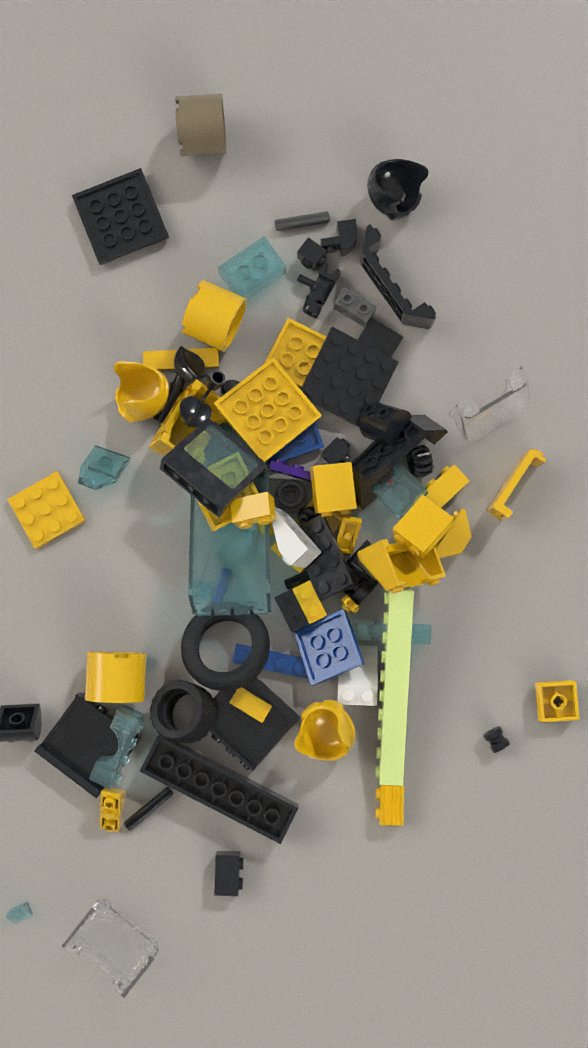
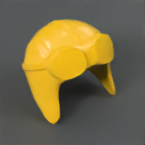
(141, 391)
(325, 731)

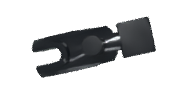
(319, 289)

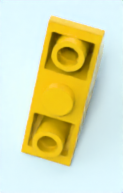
(456, 537)
(111, 808)

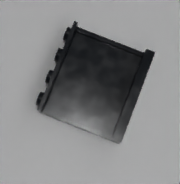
(244, 734)
(79, 741)

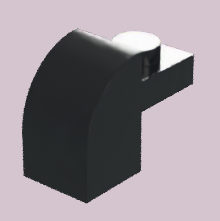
(345, 240)

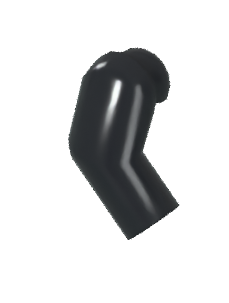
(307, 514)

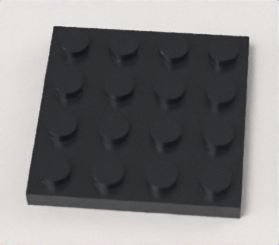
(120, 216)
(347, 376)

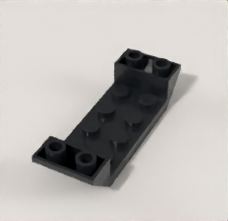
(421, 316)
(380, 458)

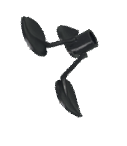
(191, 365)

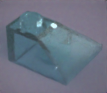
(102, 468)

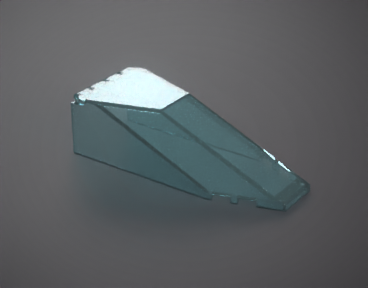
(229, 564)

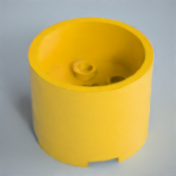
(214, 315)
(115, 677)

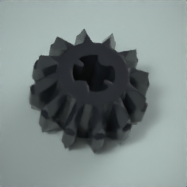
(420, 461)

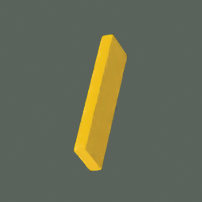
(164, 359)

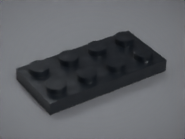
(329, 569)

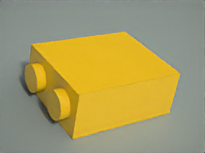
(333, 488)
(422, 527)

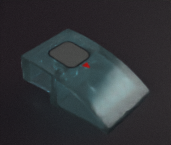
(398, 490)

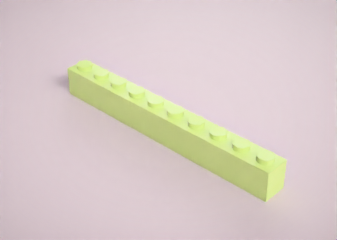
(395, 687)

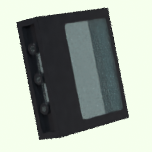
(212, 466)

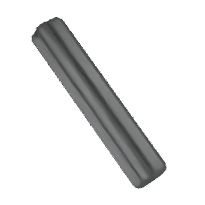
(302, 220)

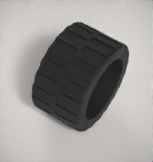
(162, 711)

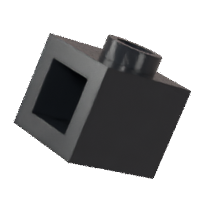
(311, 254)
(336, 451)

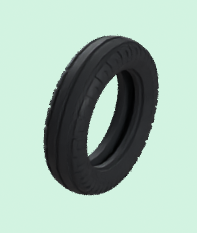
(232, 679)

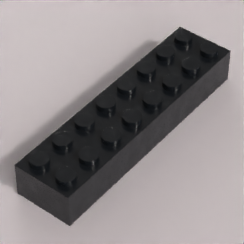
(220, 788)

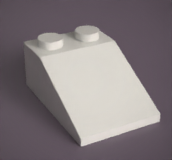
(292, 541)
(361, 683)

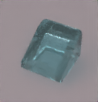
(19, 913)

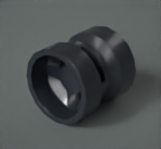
(496, 739)

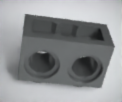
(354, 307)

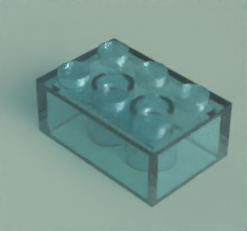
(252, 269)

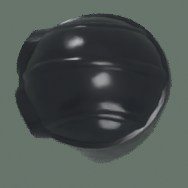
(396, 187)

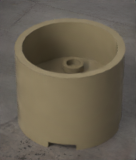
(201, 124)

